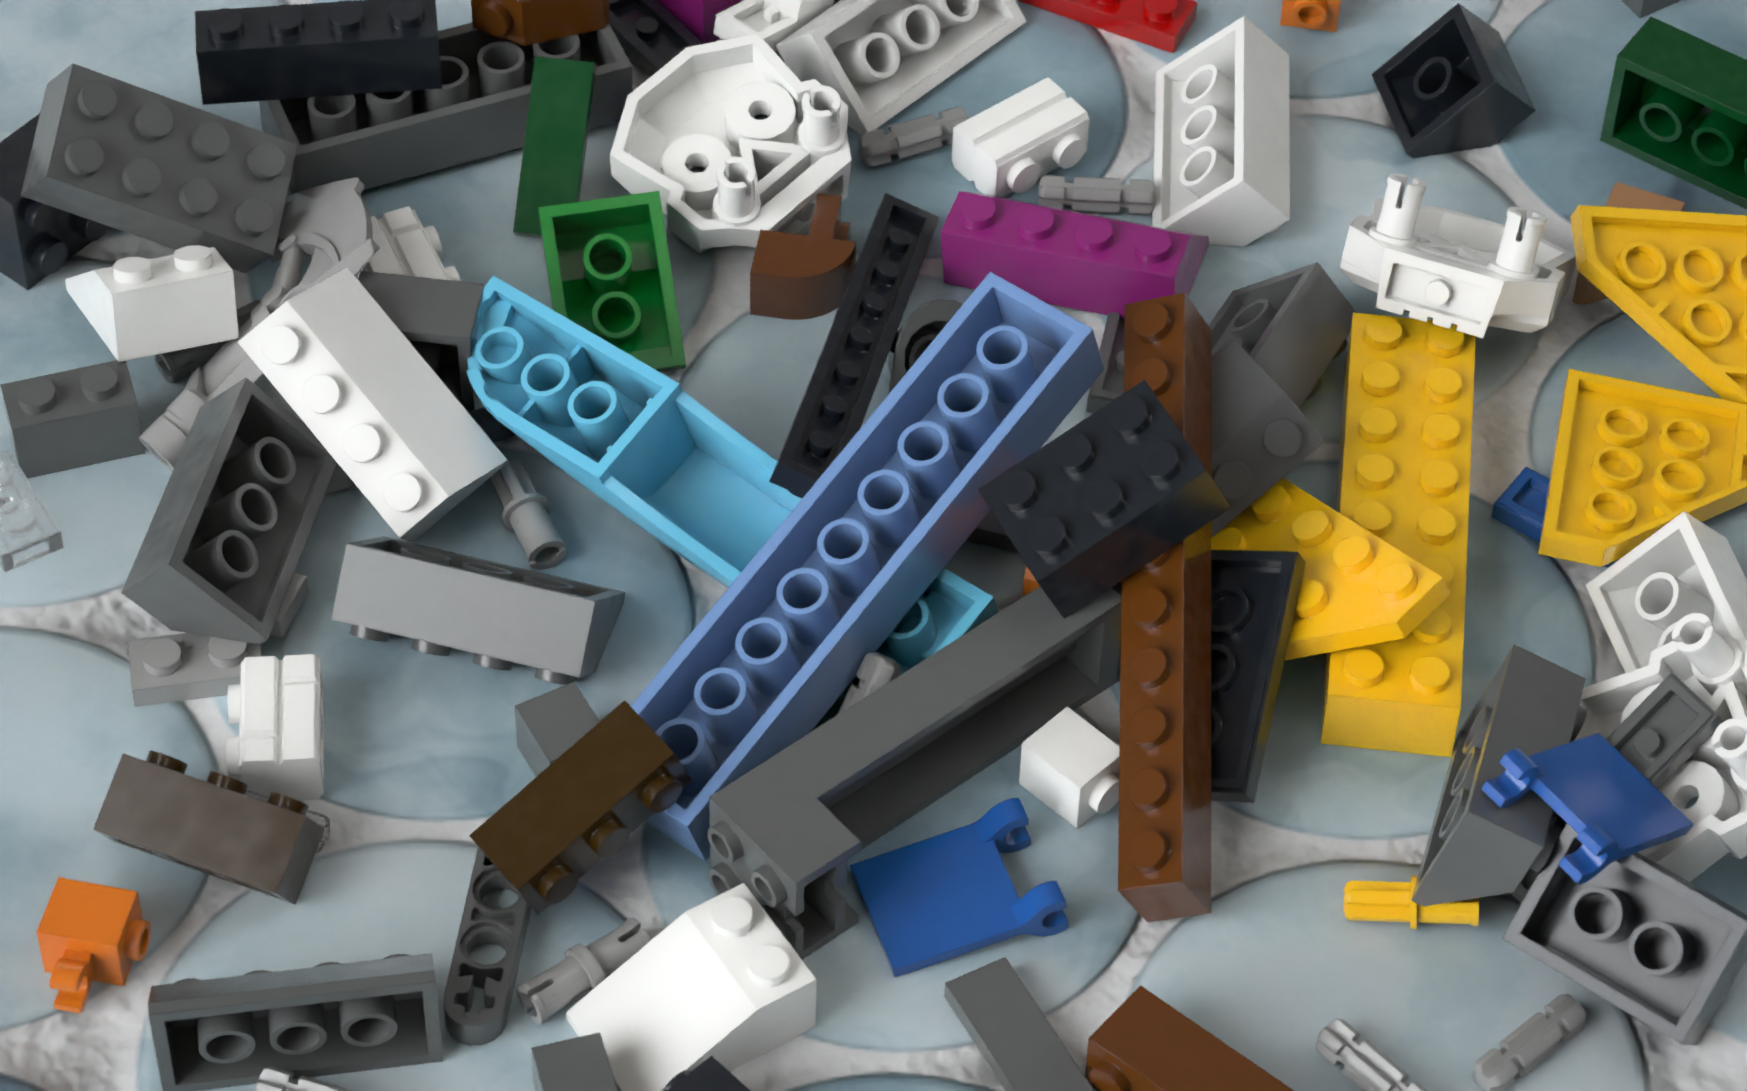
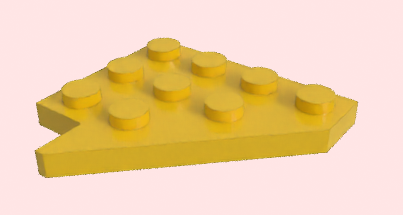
(1677, 280)
(1636, 461)
(1352, 582)

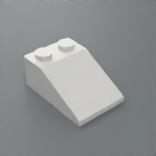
(159, 302)
(700, 989)

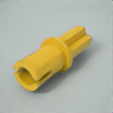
(1392, 903)

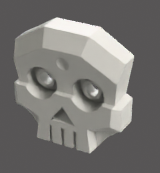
(756, 170)
(1456, 263)
(1718, 769)

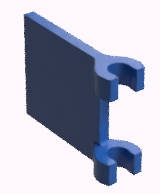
(1596, 796)
(955, 893)

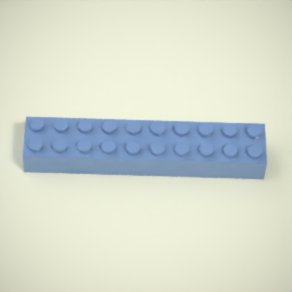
(864, 543)

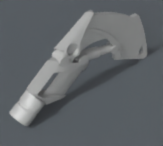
(318, 221)

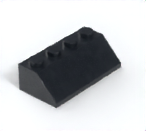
(317, 50)

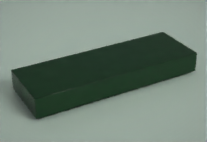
(554, 139)

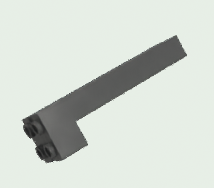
(897, 752)

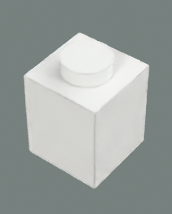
(1071, 768)

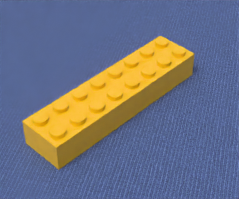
(1409, 485)

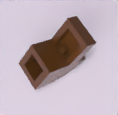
(803, 273)

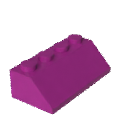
(1066, 254)

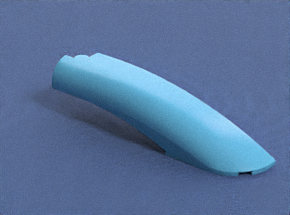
(661, 454)

